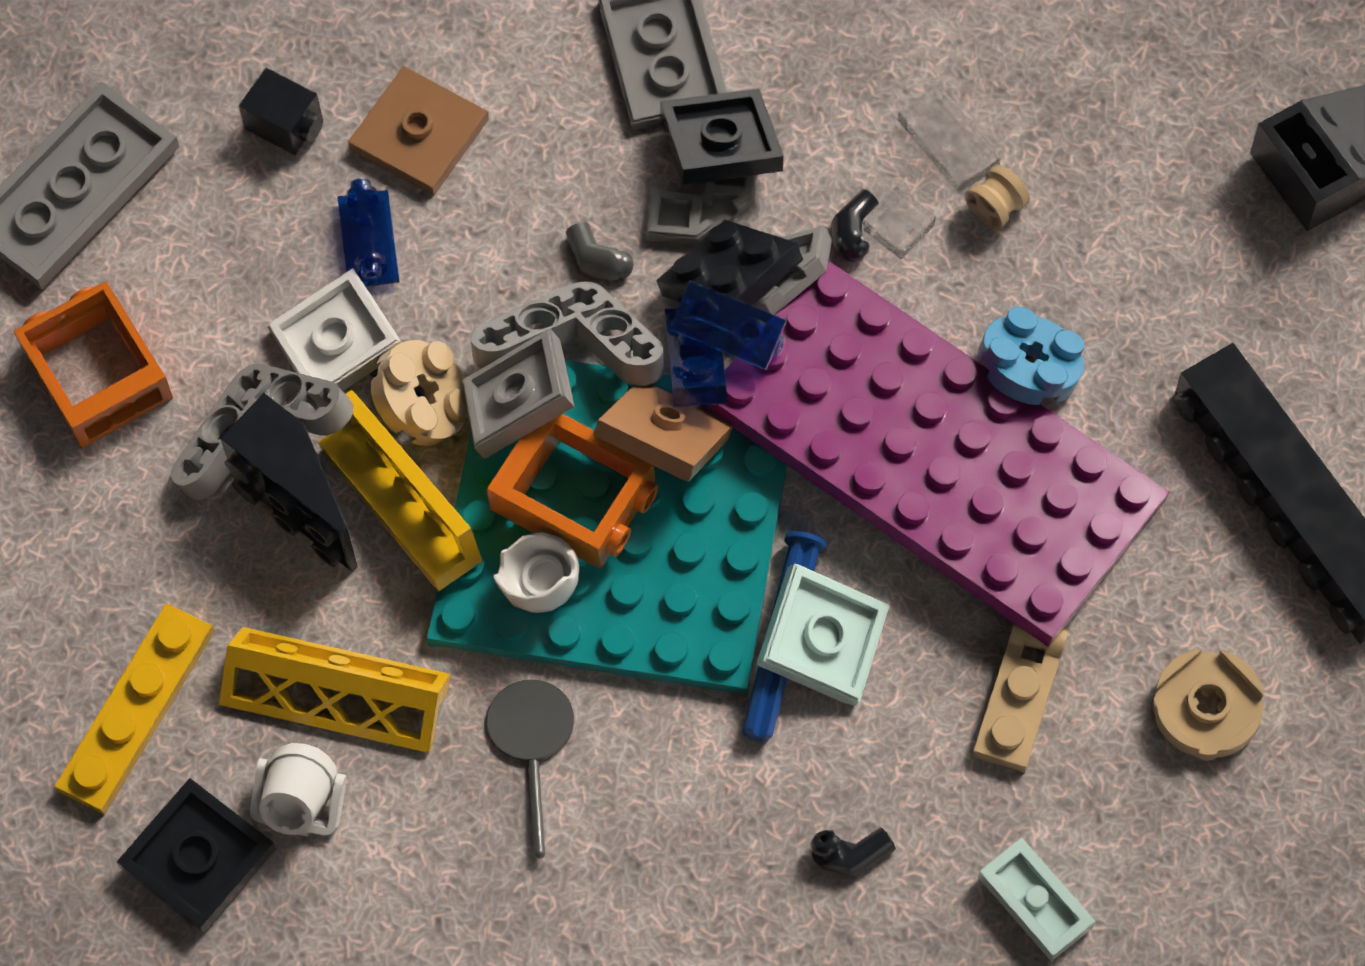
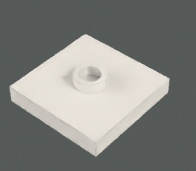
(335, 332)

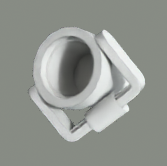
(294, 788)

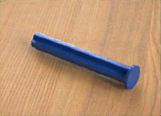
(769, 686)

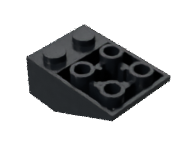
(1316, 154)
(279, 466)

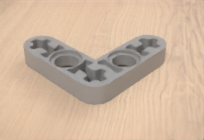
(575, 312)
(201, 465)

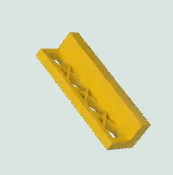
(401, 497)
(337, 670)

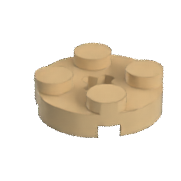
(437, 373)
(1207, 734)

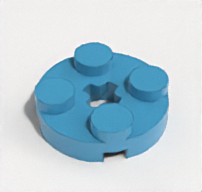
(1022, 334)

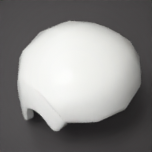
(538, 572)

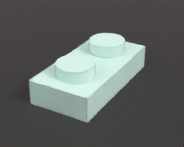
(1036, 899)

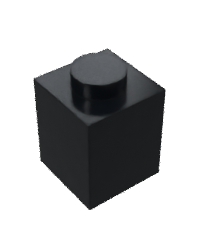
(281, 111)

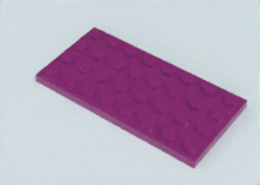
(939, 455)

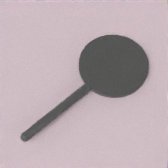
(531, 724)

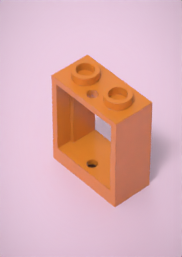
(118, 402)
(527, 459)

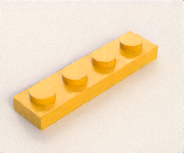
(134, 709)

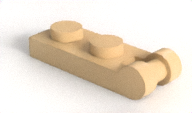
(1018, 701)

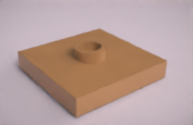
(418, 130)
(661, 435)

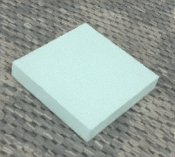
(823, 634)

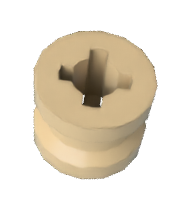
(997, 197)

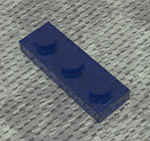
(695, 369)

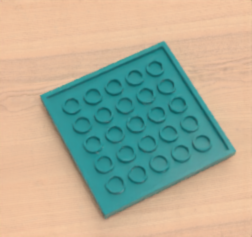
(676, 598)

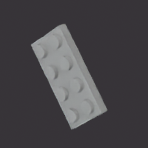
(77, 182)

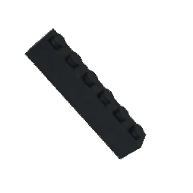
(1282, 477)

